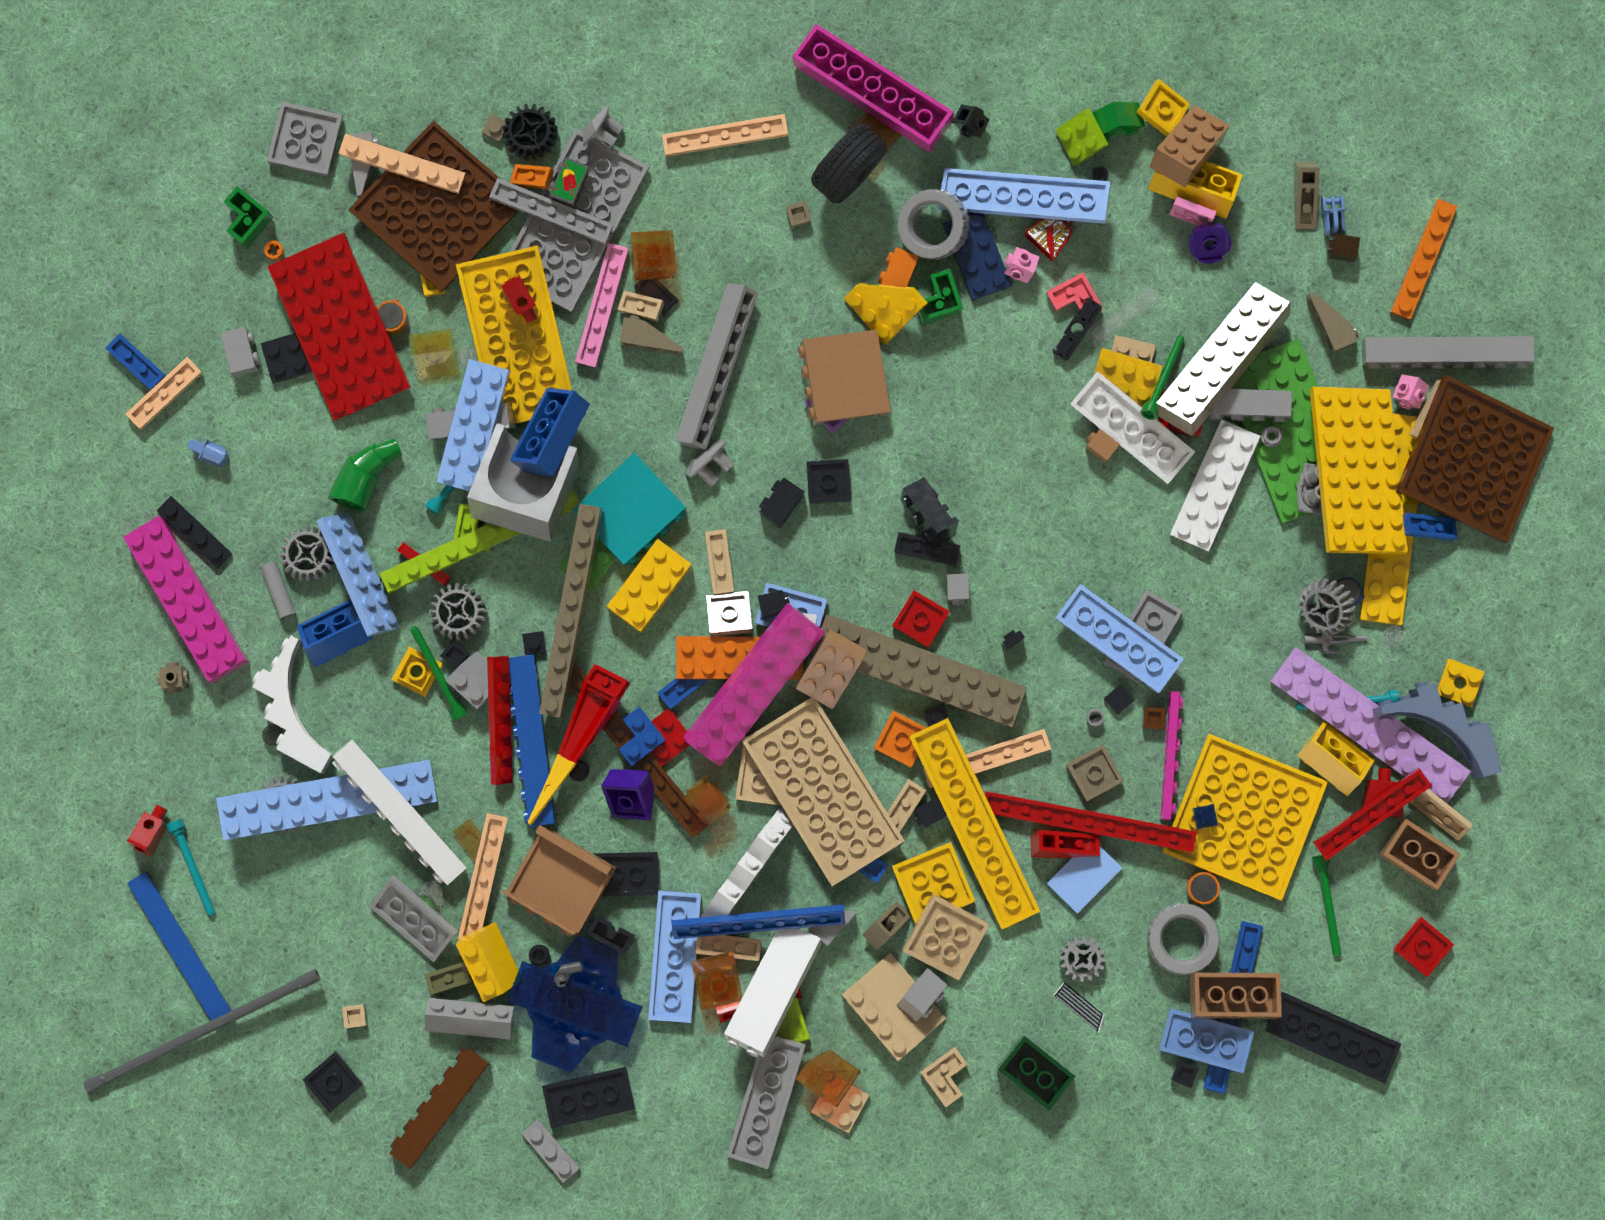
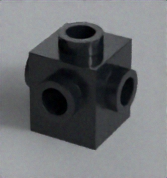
(970, 121)

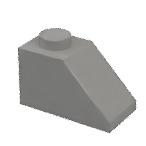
(829, 932)

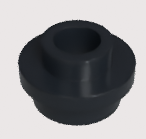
(532, 955)

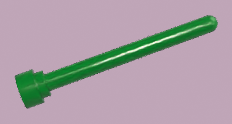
(1149, 409)
(456, 708)
(1322, 865)

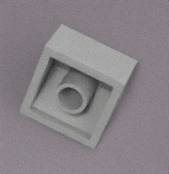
(472, 680)

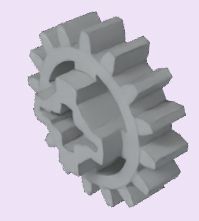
(1092, 949)

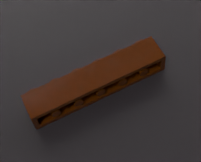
(439, 1108)

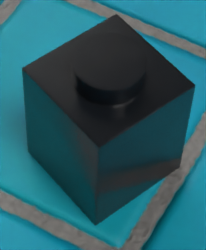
(772, 603)
(929, 813)

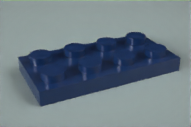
(980, 259)

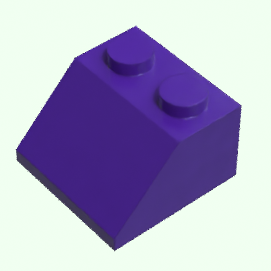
(629, 794)

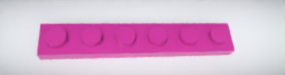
(1172, 746)

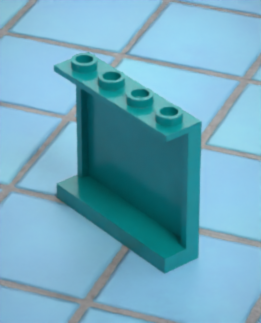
(634, 508)

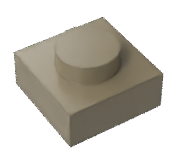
(493, 128)
(798, 214)

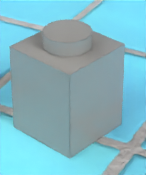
(957, 588)

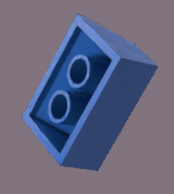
(332, 633)

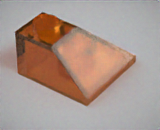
(828, 1076)

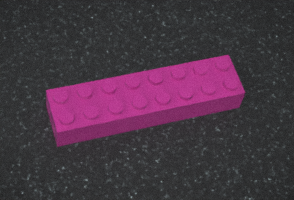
(873, 88)
(186, 599)
(753, 684)

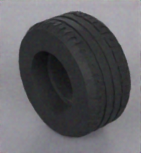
(848, 163)

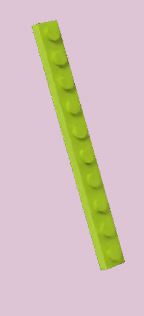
(453, 552)

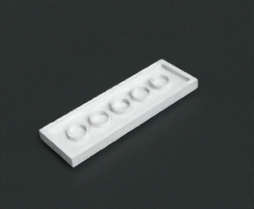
(1122, 421)
(1215, 485)

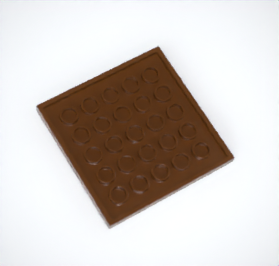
(433, 225)
(1475, 459)

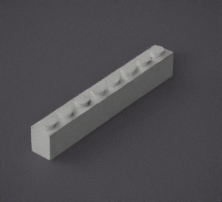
(1447, 351)
(716, 366)

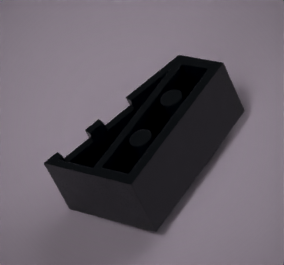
(929, 512)

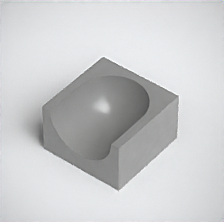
(517, 499)

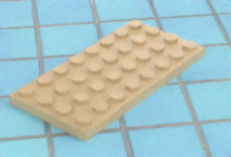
(823, 791)

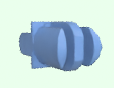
(1334, 213)
(209, 452)

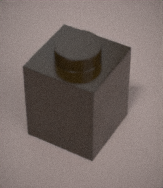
(1343, 247)

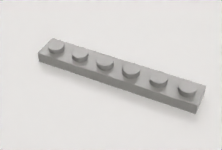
(551, 211)

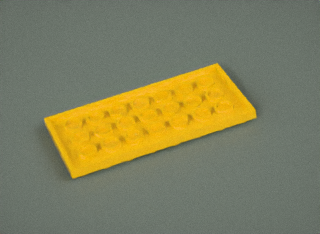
(505, 338)
(1358, 470)

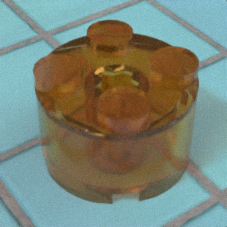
(708, 800)

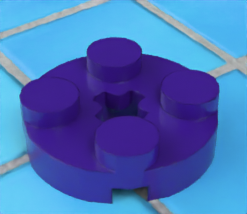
(1205, 232)

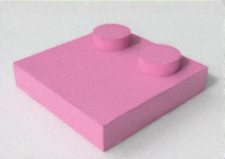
(1191, 212)

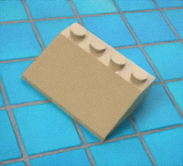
(876, 1002)

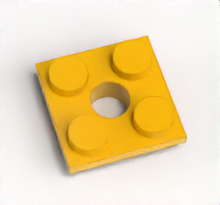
(404, 677)
(1471, 677)

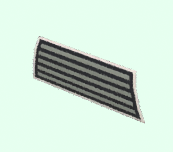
(1080, 1006)

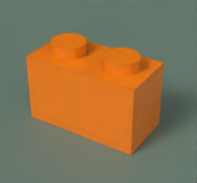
(900, 268)

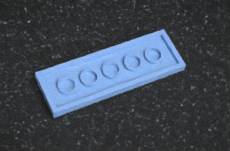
(473, 423)
(358, 574)
(1119, 638)
(672, 969)

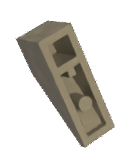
(1306, 194)
(1334, 327)
(642, 335)

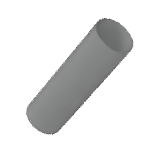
(277, 589)

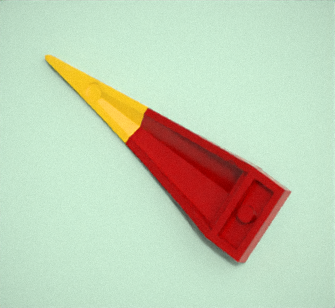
(593, 709)

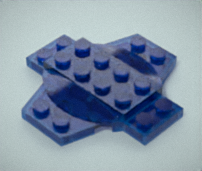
(581, 1013)

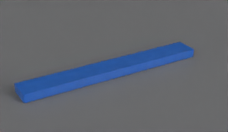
(758, 921)
(179, 946)
(1242, 962)

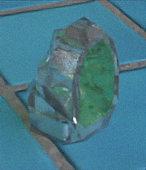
(432, 895)

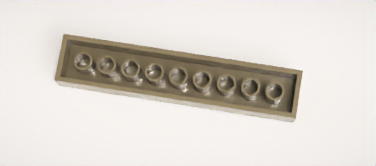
(931, 674)

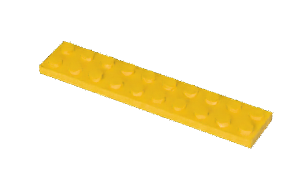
(1388, 573)
(974, 823)

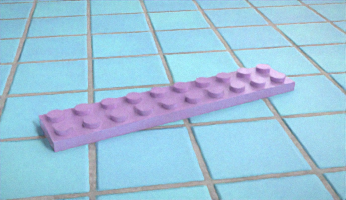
(1354, 716)

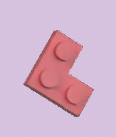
(1072, 291)

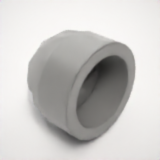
(1096, 721)

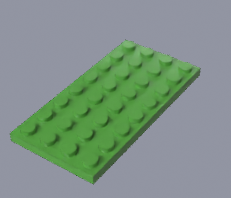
(1283, 370)

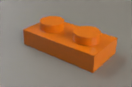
(532, 176)

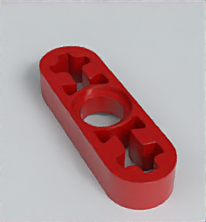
(410, 553)

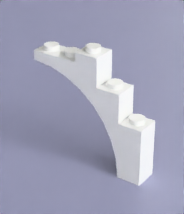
(282, 712)
(750, 865)

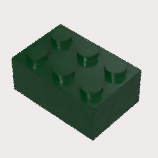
(1036, 1072)

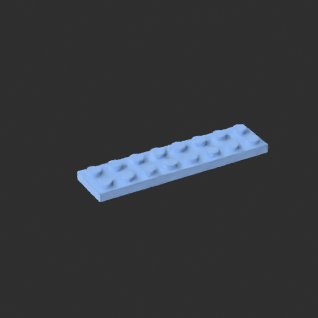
(1029, 195)

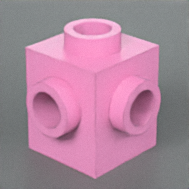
(1021, 264)
(1410, 392)

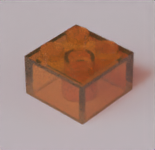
(652, 255)
(717, 980)

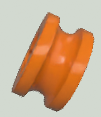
(280, 251)

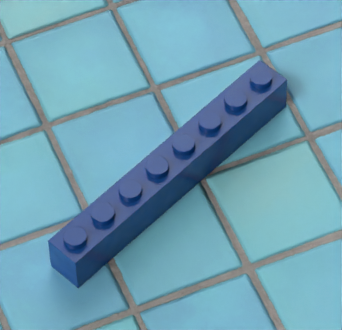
(531, 736)

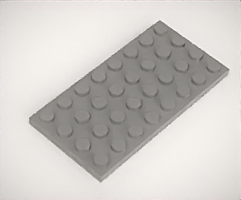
(607, 194)

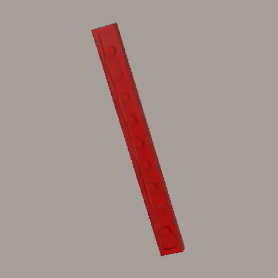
(1092, 822)

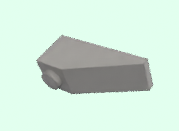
(361, 171)

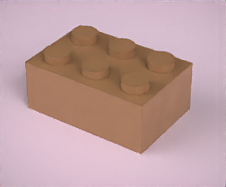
(831, 669)
(1419, 854)

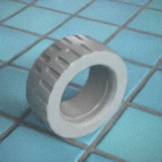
(909, 218)
(1209, 944)

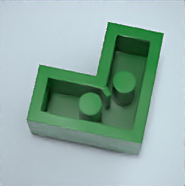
(1119, 119)
(251, 217)
(945, 300)

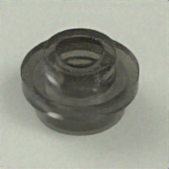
(266, 732)

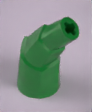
(360, 474)

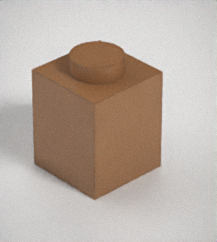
(1101, 445)

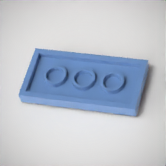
(1207, 1041)

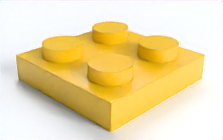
(1163, 107)

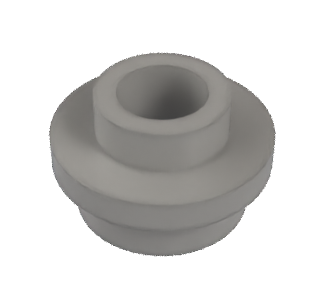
(1273, 430)

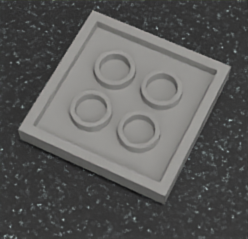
(305, 139)

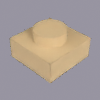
(354, 1016)

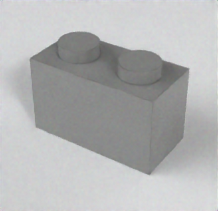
(240, 351)
(922, 994)

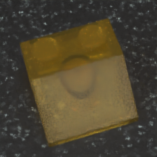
(434, 354)

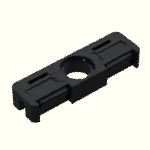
(1086, 317)

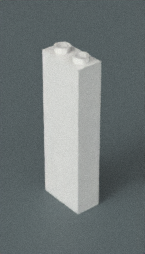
(772, 990)

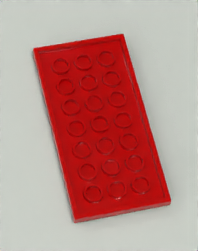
(339, 326)

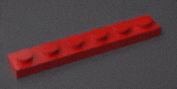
(499, 720)
(1372, 814)

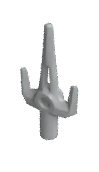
(1327, 640)

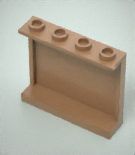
(844, 376)
(560, 881)

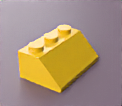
(1336, 758)
(488, 961)

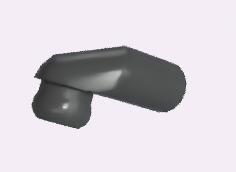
(565, 971)

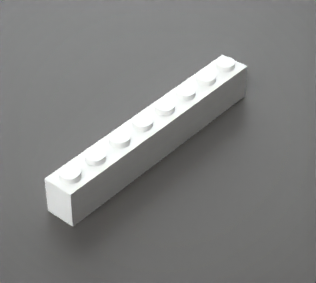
(400, 813)

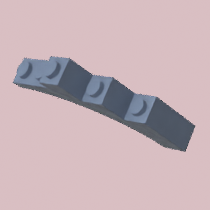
(1471, 738)

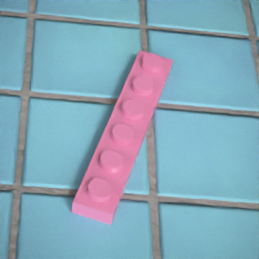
(602, 305)

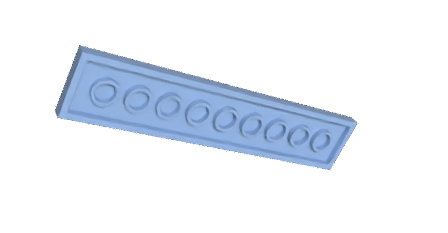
(316, 801)

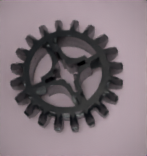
(536, 127)

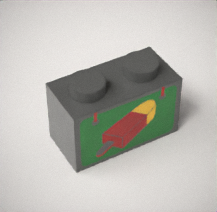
(569, 182)

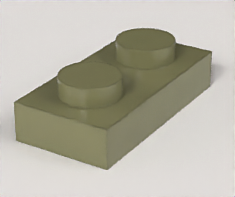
(448, 978)

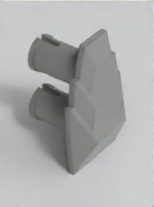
(595, 130)
(699, 466)
(1309, 490)

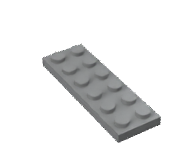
(766, 1102)

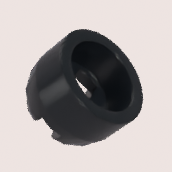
(1103, 170)

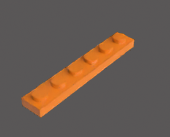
(1423, 259)

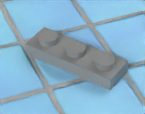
(550, 1150)

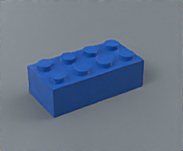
(550, 432)

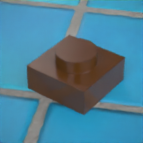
(1153, 718)

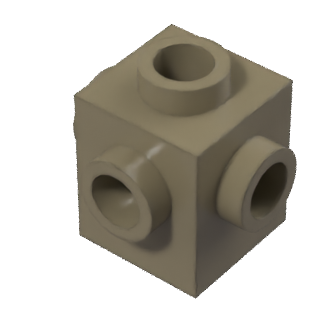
(180, 680)

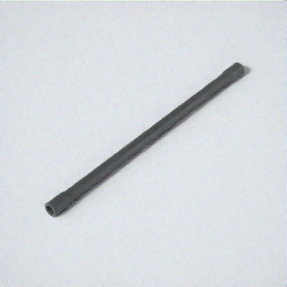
(104, 1078)

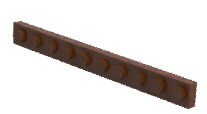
(663, 784)

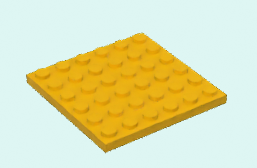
(1260, 815)

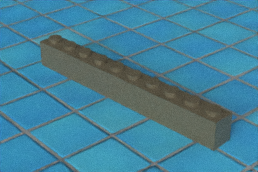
(571, 611)

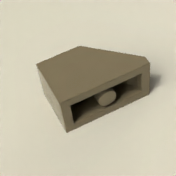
(886, 925)

